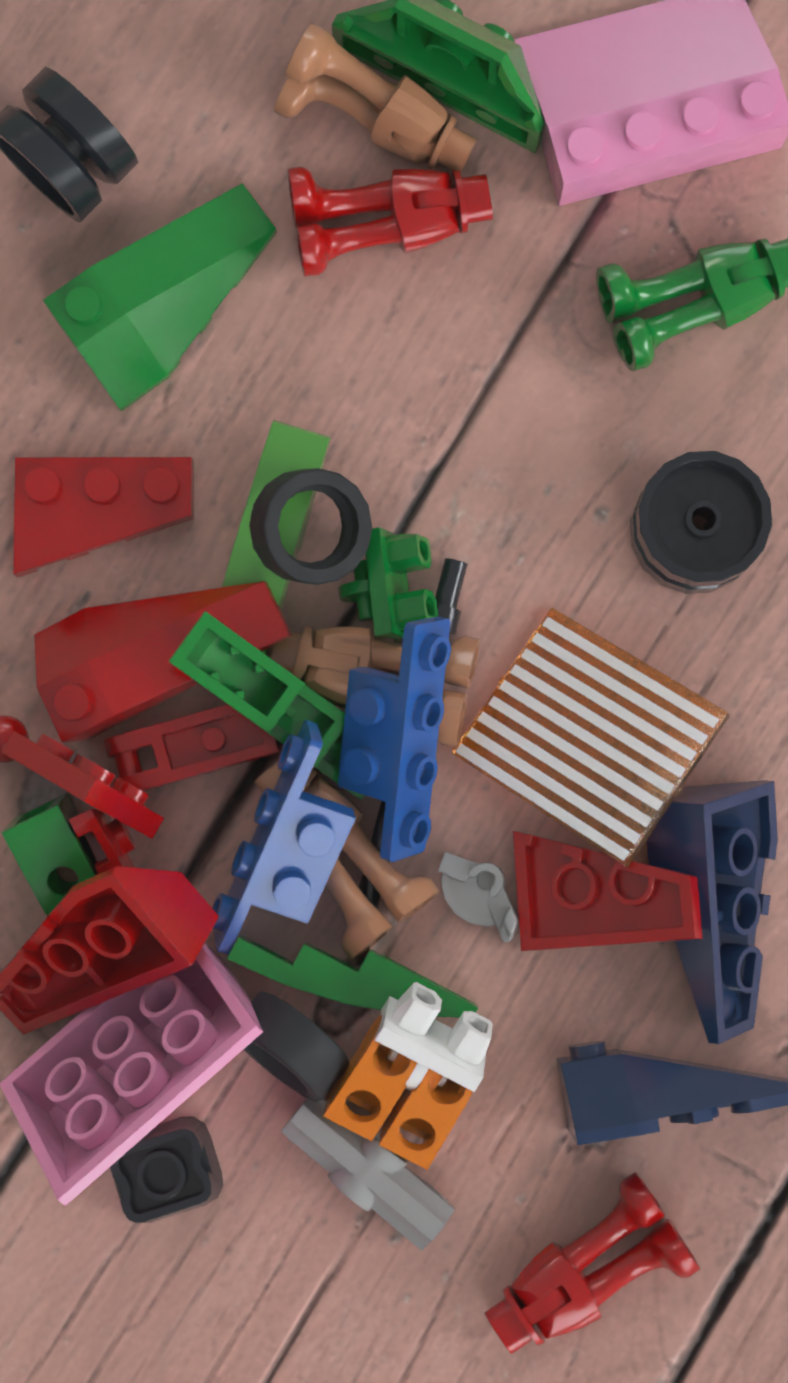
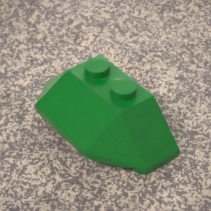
(452, 58)

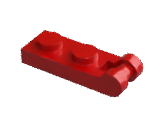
(189, 747)

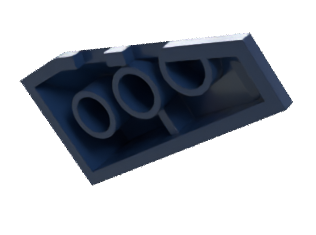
(723, 840)
(627, 1092)

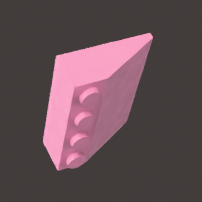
(653, 94)
(127, 1069)

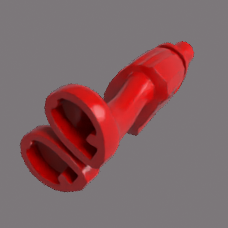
(422, 207)
(555, 1294)

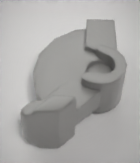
(478, 894)

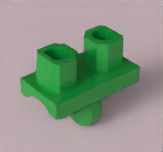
(383, 583)

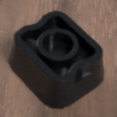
(168, 1171)

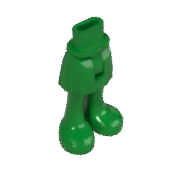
(732, 283)

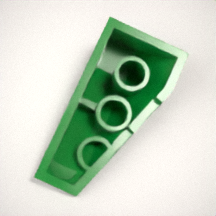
(153, 297)

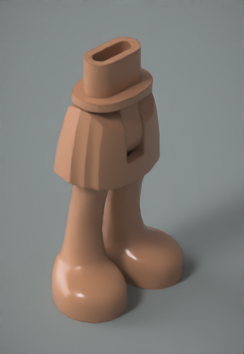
(398, 116)
(327, 654)
(399, 892)

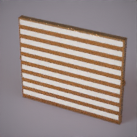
(590, 736)

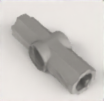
(370, 1174)

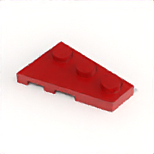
(92, 502)
(591, 900)

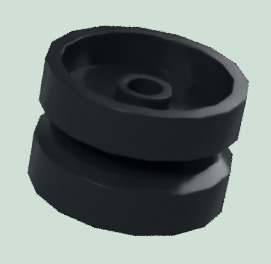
(64, 144)
(732, 537)

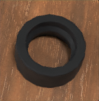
(354, 519)
(295, 1048)

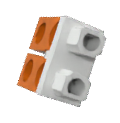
(412, 1075)

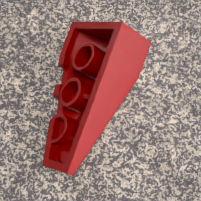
(115, 656)
(103, 943)

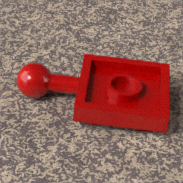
(79, 778)

